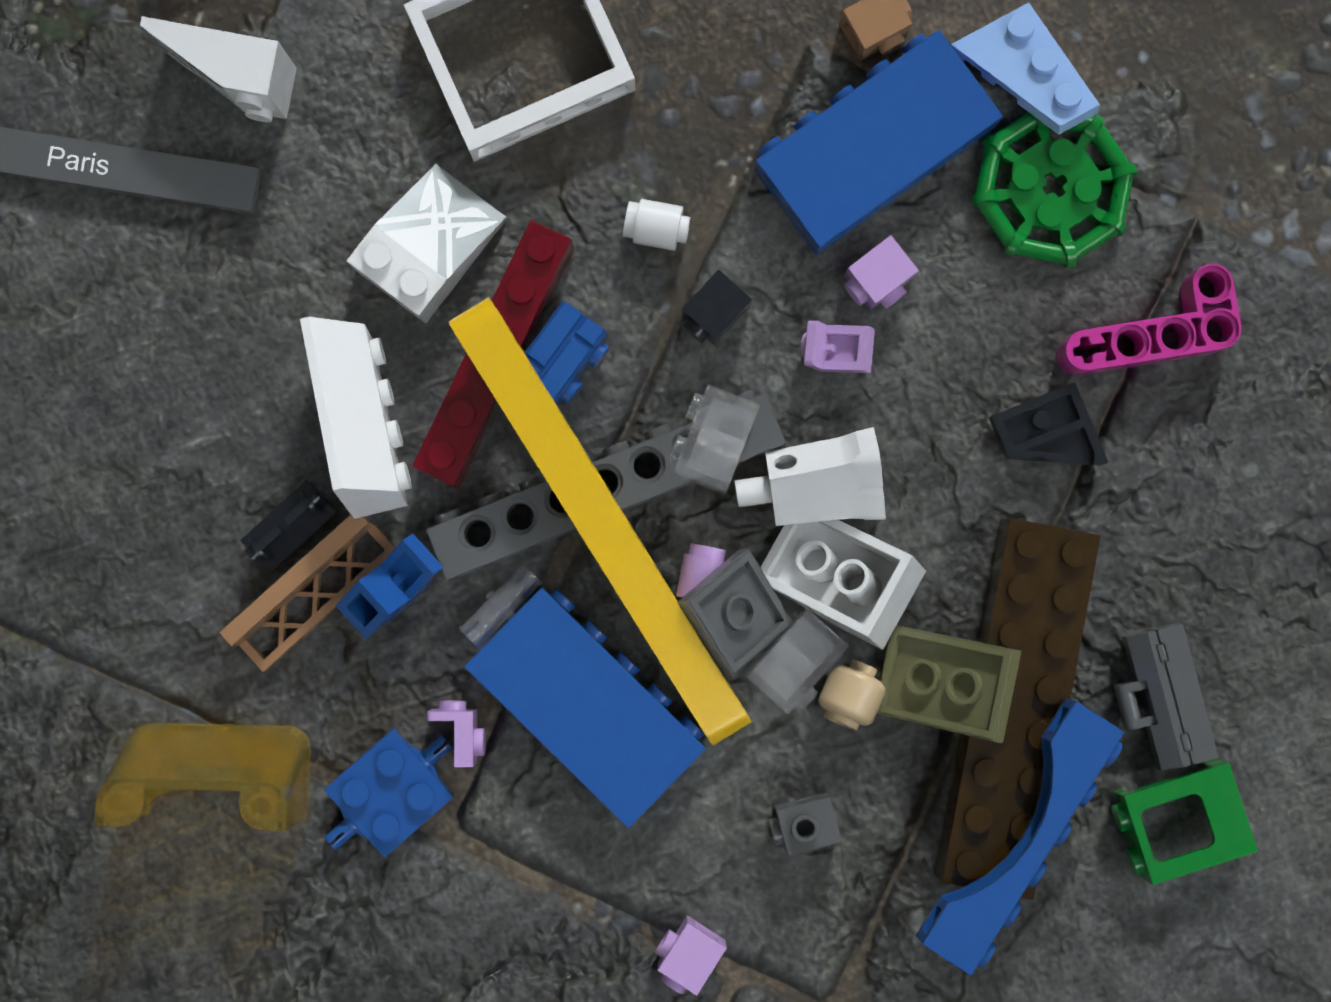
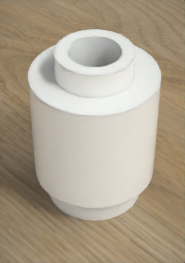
(656, 224)

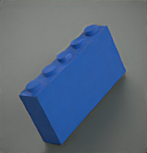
(876, 140)
(587, 705)

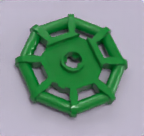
(1049, 212)

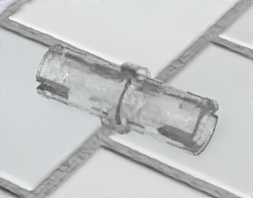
(500, 605)

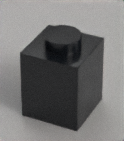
(715, 309)

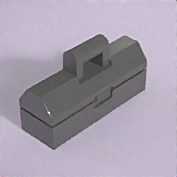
(1172, 695)

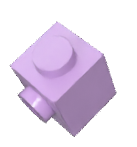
(880, 275)
(689, 956)

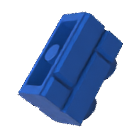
(564, 351)

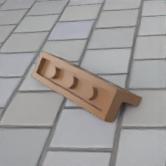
(296, 580)

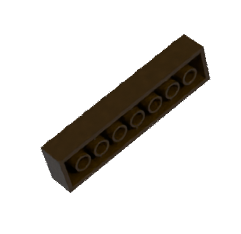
(1038, 607)

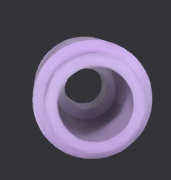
(697, 566)

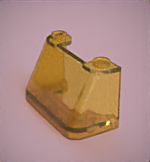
(258, 760)

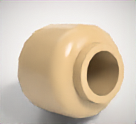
(852, 695)

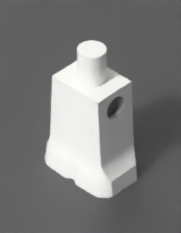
(820, 481)

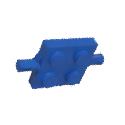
(389, 792)

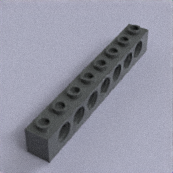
(451, 529)

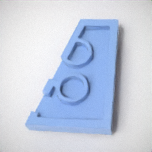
(1031, 67)

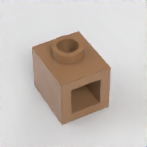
(876, 26)

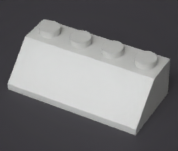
(355, 416)

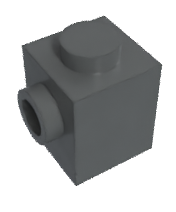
(805, 824)

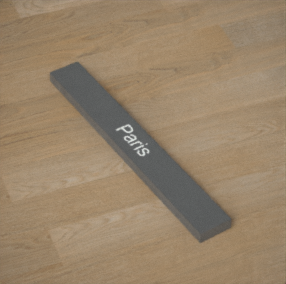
(129, 170)

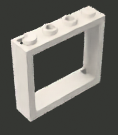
(539, 115)

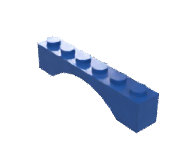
(969, 918)

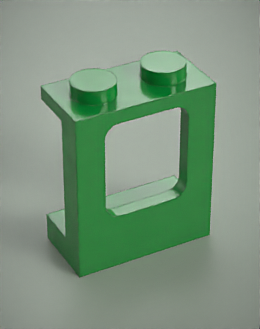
(1223, 811)

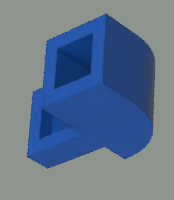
(389, 587)

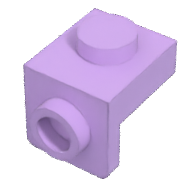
(838, 347)
(468, 739)

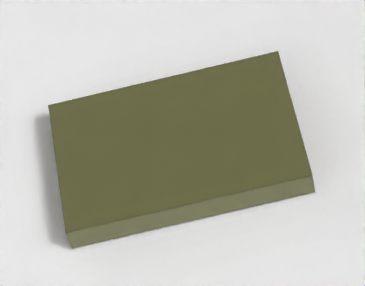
(949, 682)

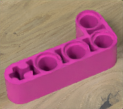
(1147, 334)

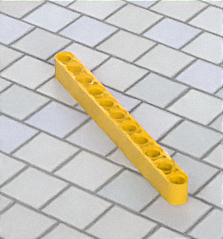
(599, 519)

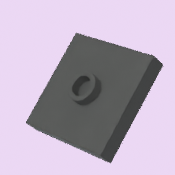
(735, 612)

